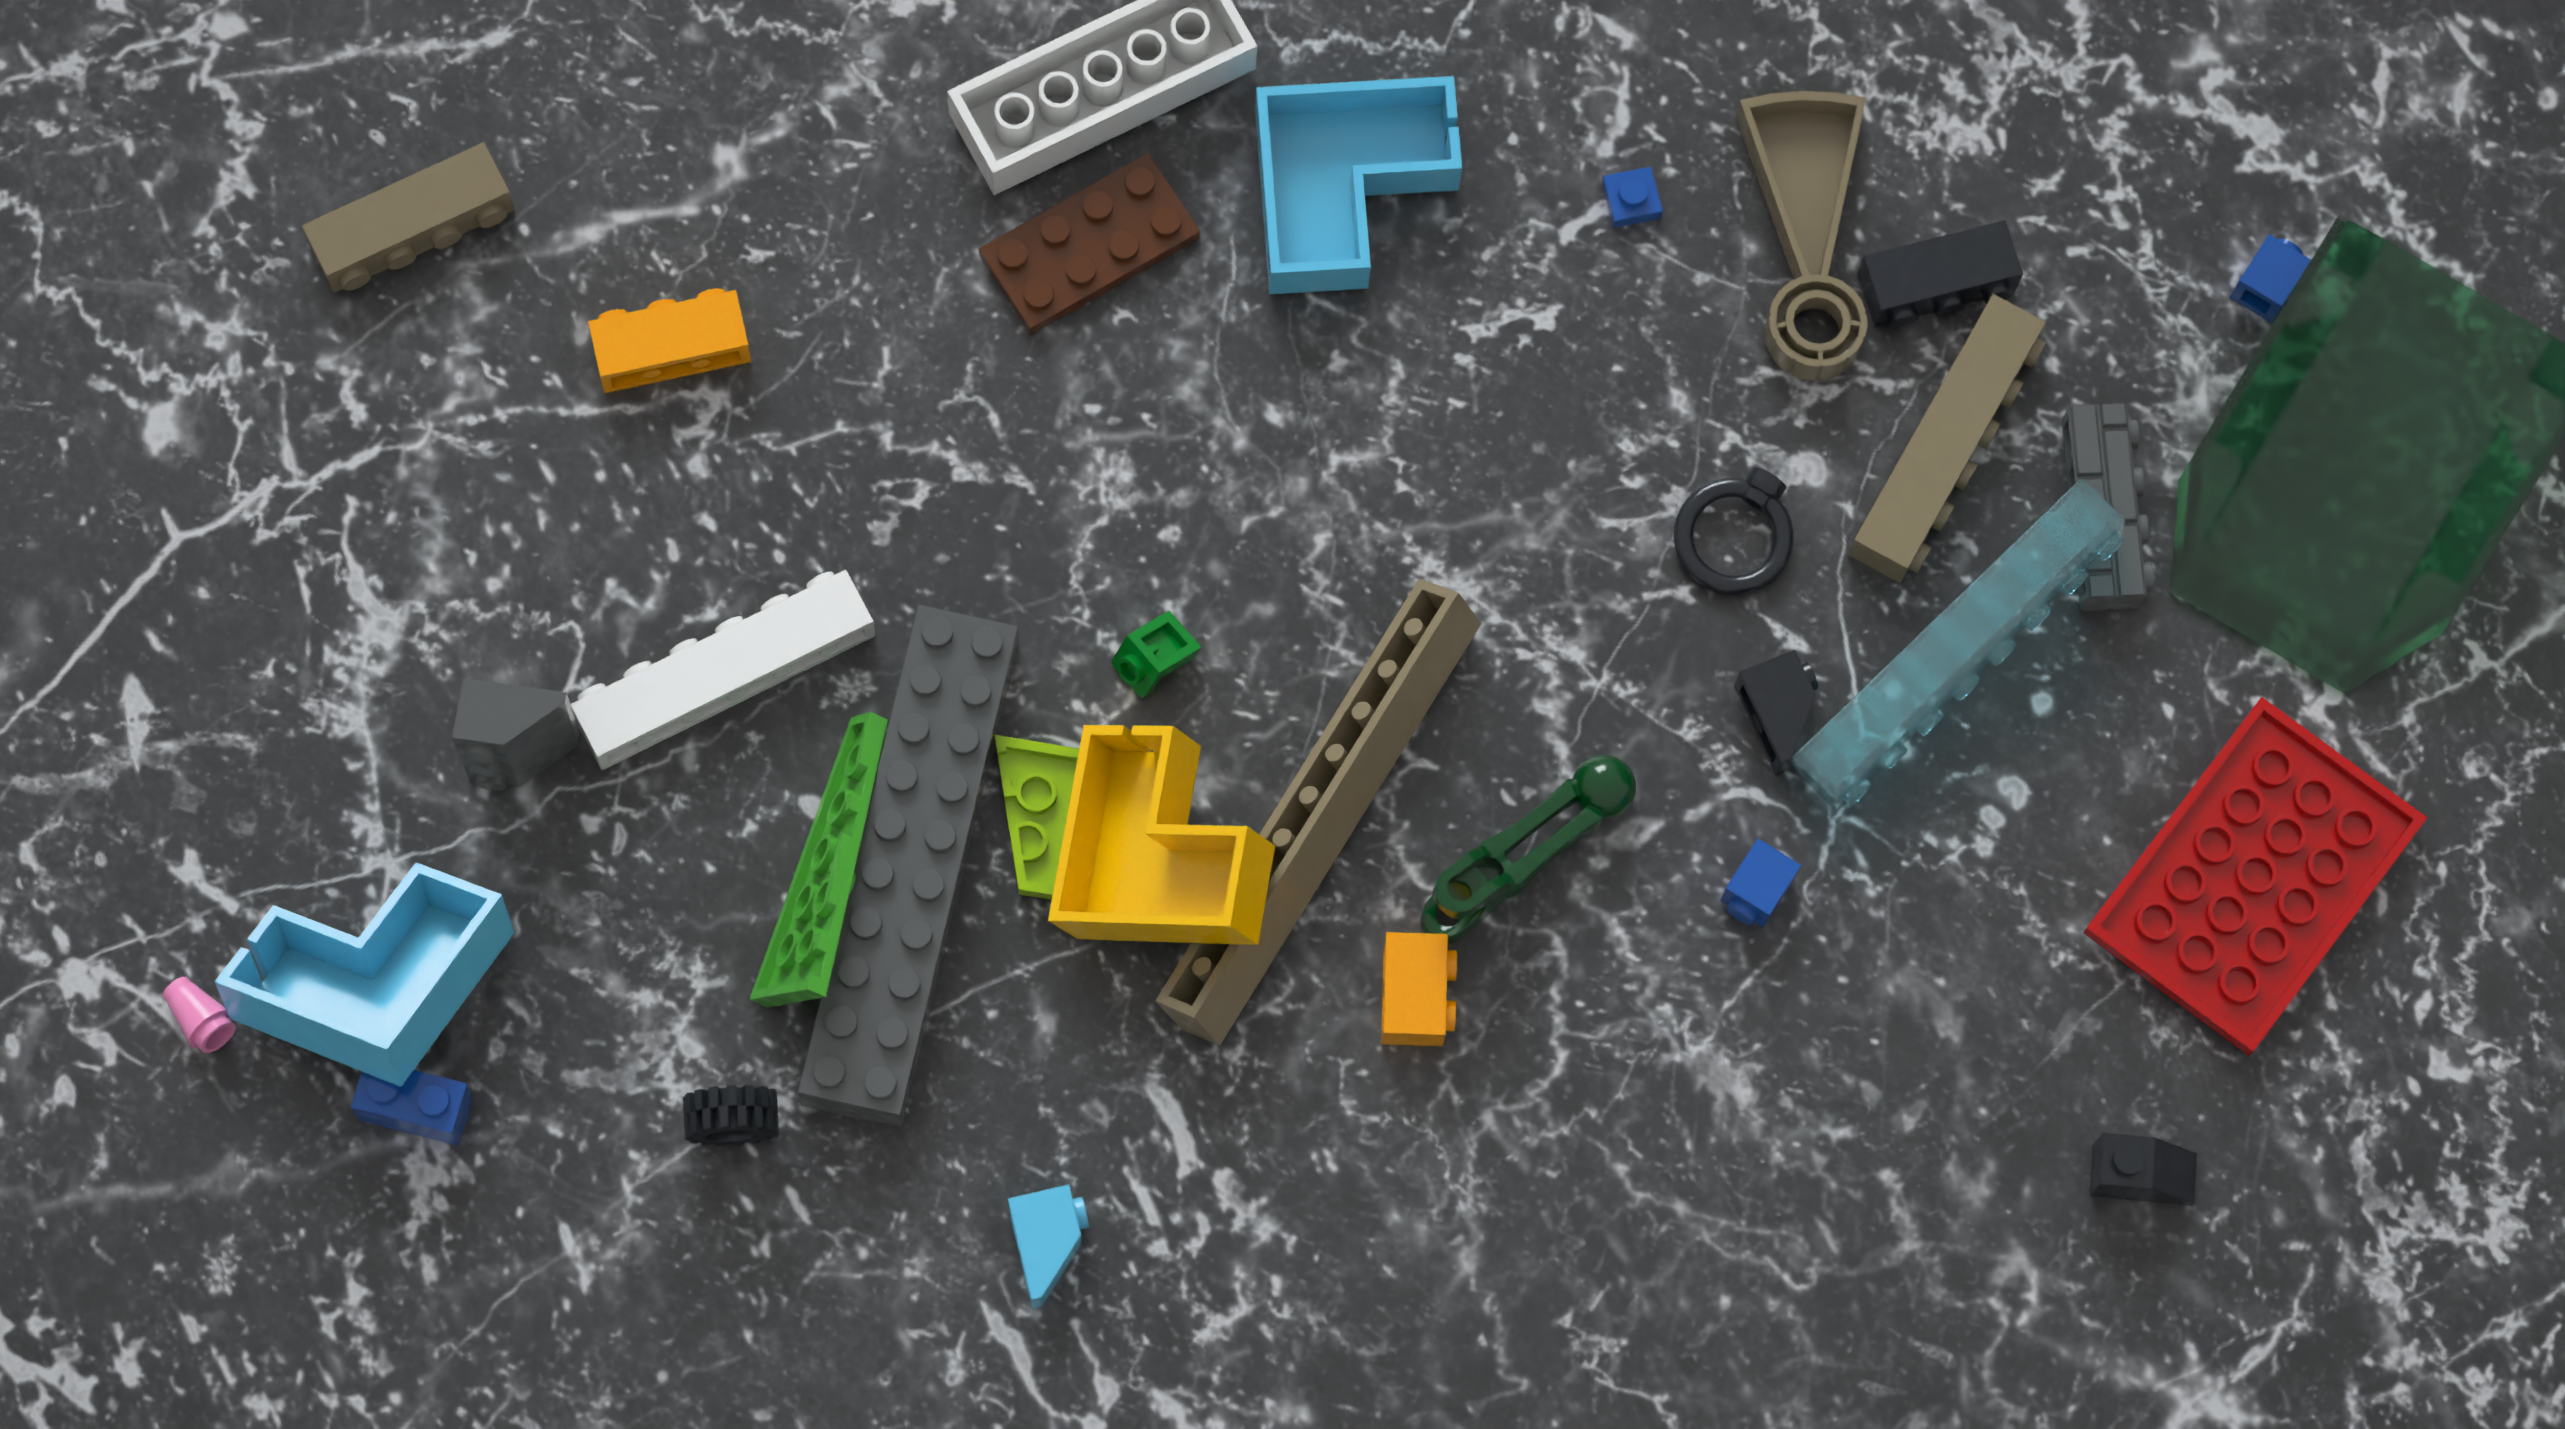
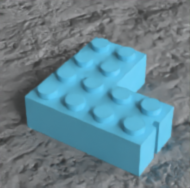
(1331, 149)
(373, 996)

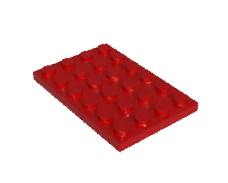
(2255, 876)

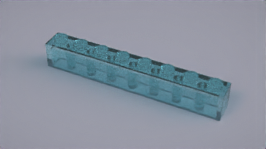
(1959, 644)

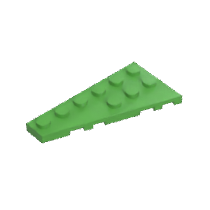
(813, 913)

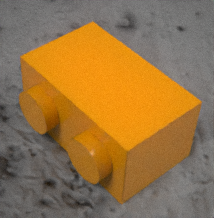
(1416, 989)

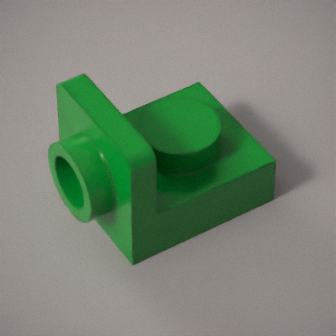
(1154, 653)

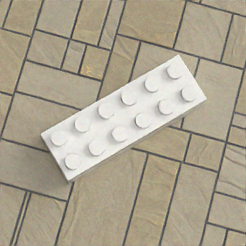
(1097, 84)

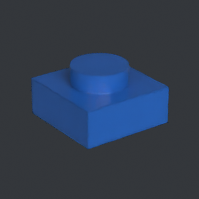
(1632, 197)

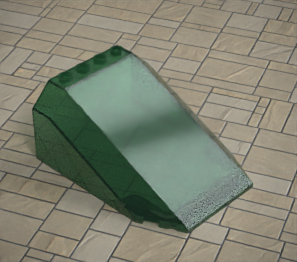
(2366, 461)

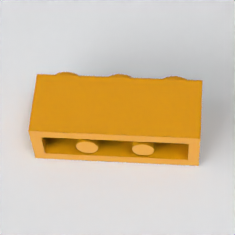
(669, 340)

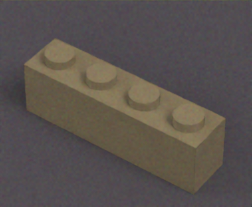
(409, 218)

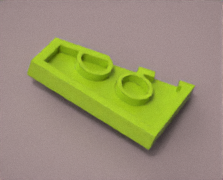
(1036, 798)

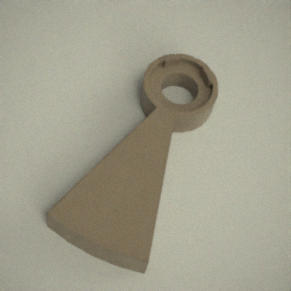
(1803, 162)

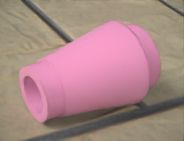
(199, 1015)

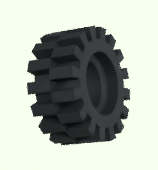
(730, 1115)

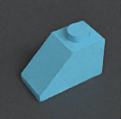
(1046, 1236)

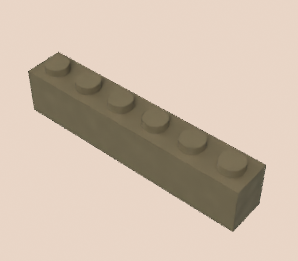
(1947, 438)

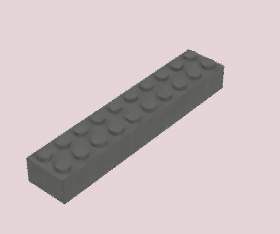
(909, 866)

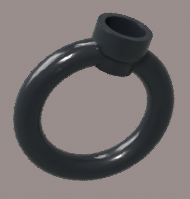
(1761, 492)

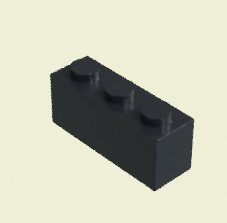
(1940, 274)

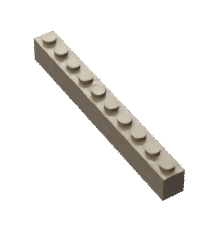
(1329, 800)

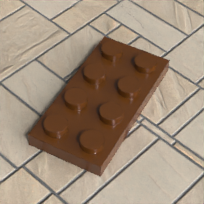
(1089, 243)

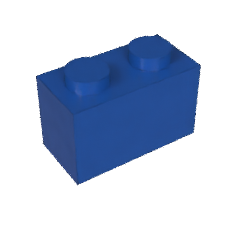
(421, 1106)

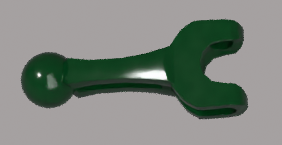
(1485, 877)

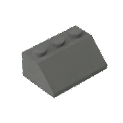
(511, 732)

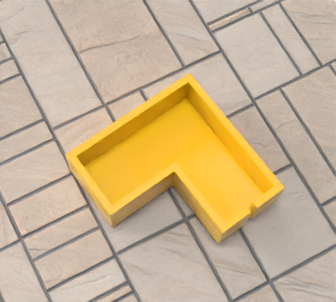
(1133, 860)

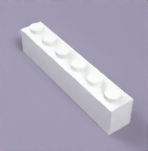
(723, 668)

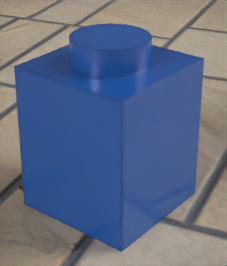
(2270, 277)
(1759, 884)

